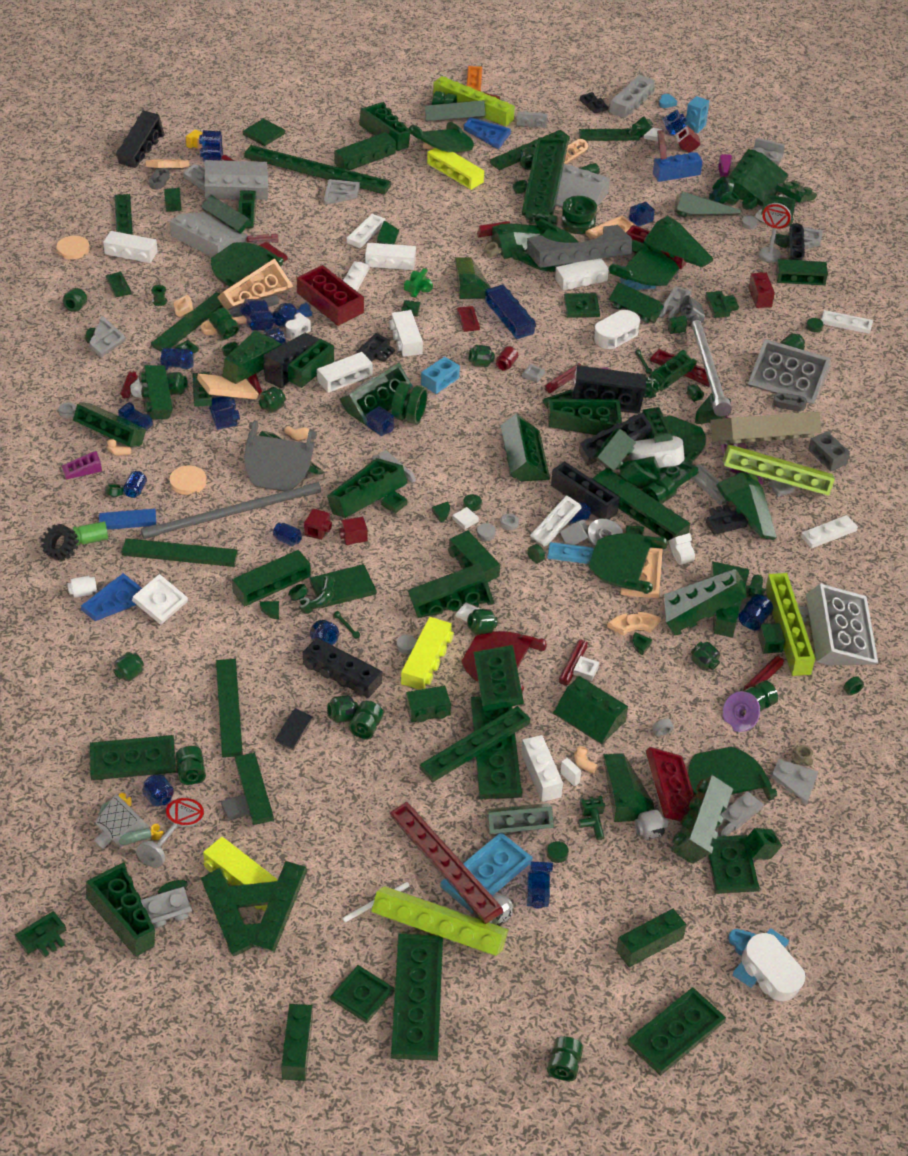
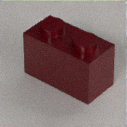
(761, 290)

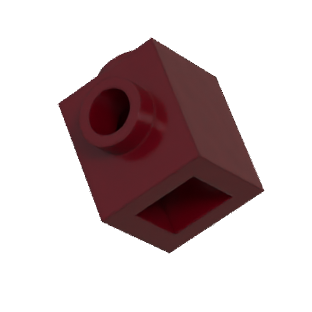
(688, 139)
(317, 524)
(353, 530)

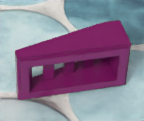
(724, 164)
(91, 462)

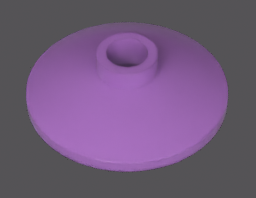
(734, 709)

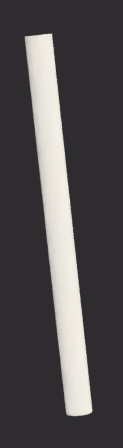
(366, 907)

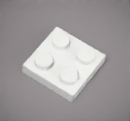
(160, 599)

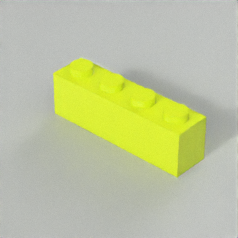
(456, 167)
(427, 654)
(236, 865)

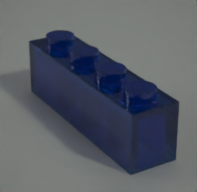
(510, 311)

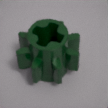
(652, 387)

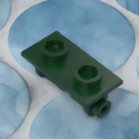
(756, 586)

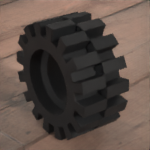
(51, 538)

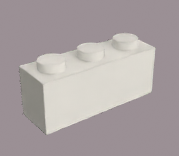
(130, 246)
(390, 256)
(581, 274)
(406, 333)
(344, 372)
(542, 768)

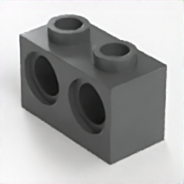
(829, 451)

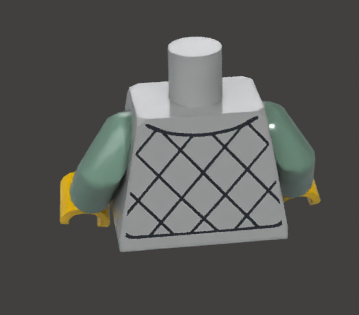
(123, 824)

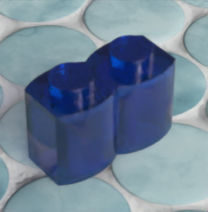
(211, 145)
(257, 314)
(224, 412)

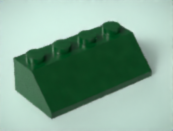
(374, 393)
(524, 450)

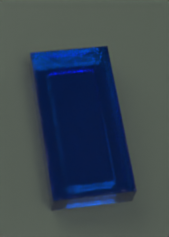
(541, 867)

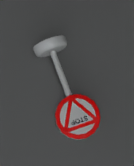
(777, 217)
(180, 812)

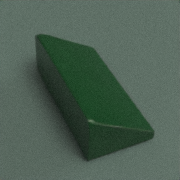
(388, 234)

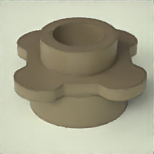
(492, 249)
(803, 750)

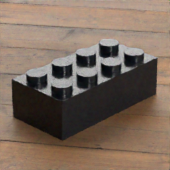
(610, 385)

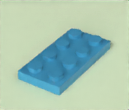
(493, 866)

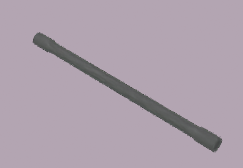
(155, 530)

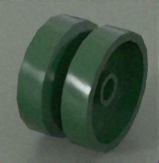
(579, 214)
(409, 402)

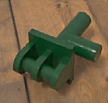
(641, 127)
(592, 808)

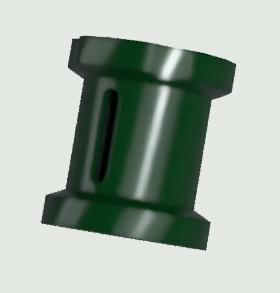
(159, 295)

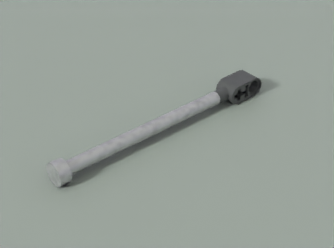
(694, 313)

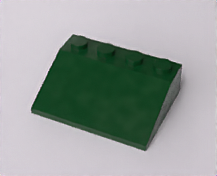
(756, 176)

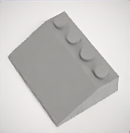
(228, 178)
(581, 183)
(204, 232)
(789, 371)
(841, 627)

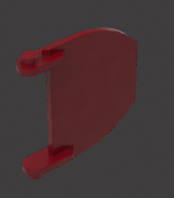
(500, 639)

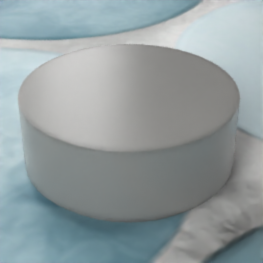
(749, 222)
(67, 410)
(509, 521)
(486, 532)
(406, 644)
(662, 727)

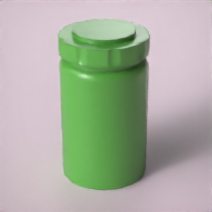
(91, 533)

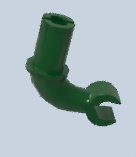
(326, 595)

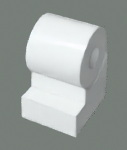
(297, 326)
(682, 549)

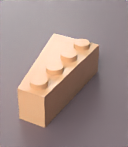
(260, 284)

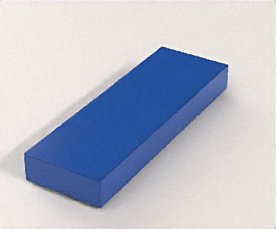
(128, 519)

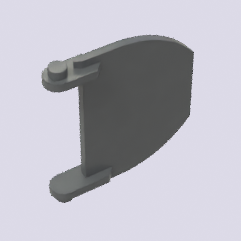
(277, 462)

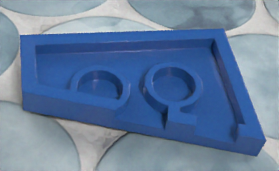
(487, 132)
(112, 598)

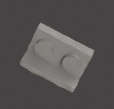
(531, 119)
(771, 149)
(167, 906)

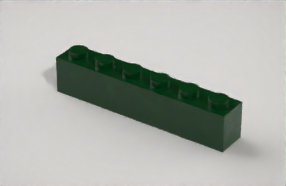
(643, 507)

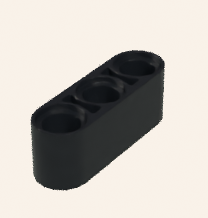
(795, 242)

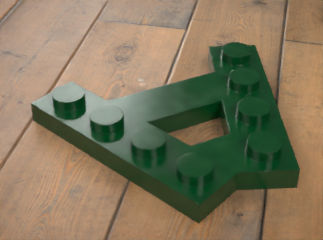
(277, 895)

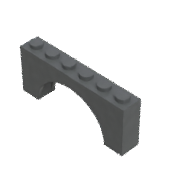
(550, 253)

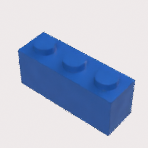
(677, 167)

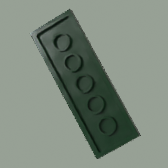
(545, 175)
(499, 765)
(417, 997)

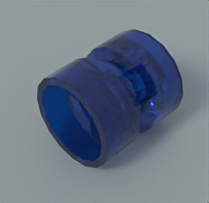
(755, 612)

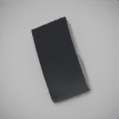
(593, 103)
(293, 729)

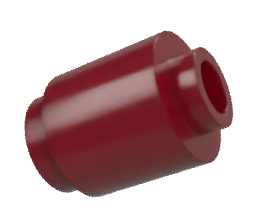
(506, 358)

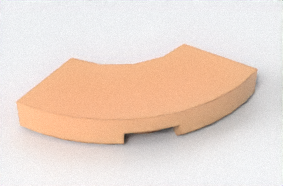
(173, 163)
(641, 621)

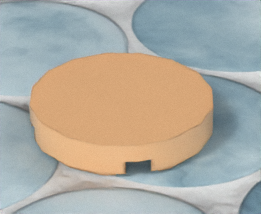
(73, 247)
(188, 479)

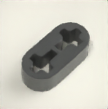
(159, 178)
(790, 401)

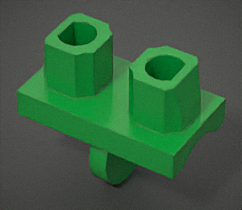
(418, 283)

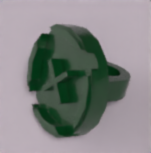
(723, 191)

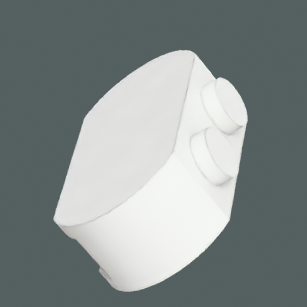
(616, 329)
(666, 452)
(773, 967)

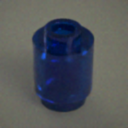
(135, 484)
(582, 514)
(287, 534)

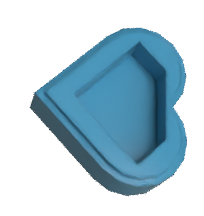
(667, 101)
(740, 939)

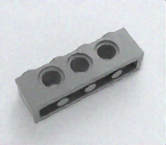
(632, 96)

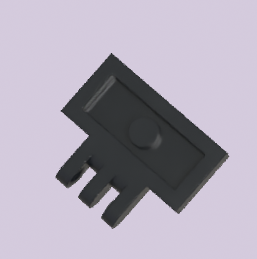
(377, 347)
(725, 520)

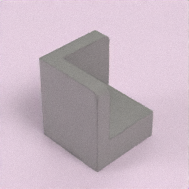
(575, 533)

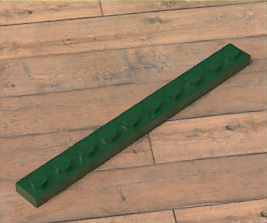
(316, 169)

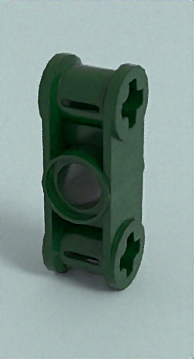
(673, 369)

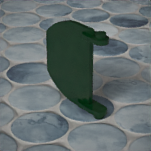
(448, 140)
(552, 233)
(239, 261)
(647, 267)
(691, 435)
(621, 559)
(731, 767)

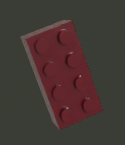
(330, 295)

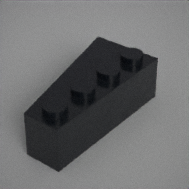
(140, 139)
(277, 360)

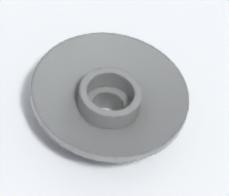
(602, 528)

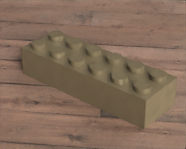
(765, 428)

